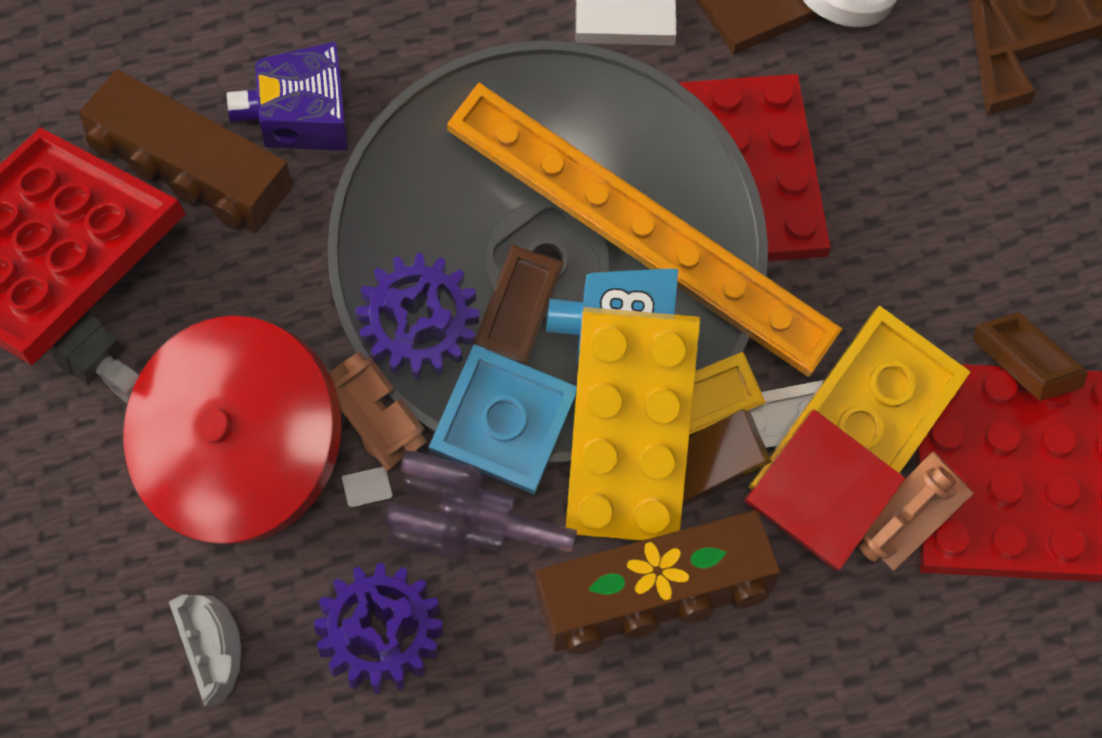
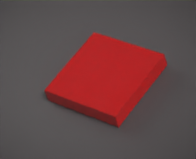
(824, 490)

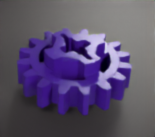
(438, 326)
(359, 638)

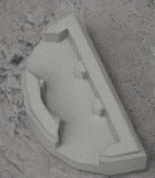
(210, 644)

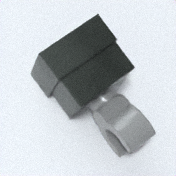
(91, 351)

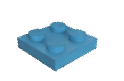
(503, 419)

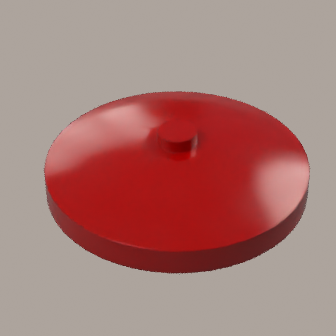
(232, 430)

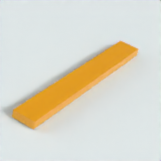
(644, 229)

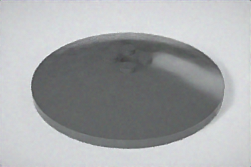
(434, 195)

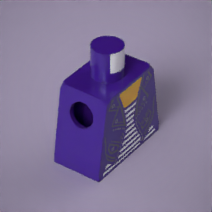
(296, 100)

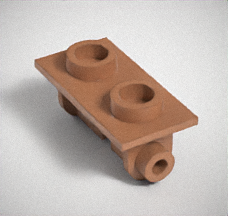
(383, 430)
(915, 512)

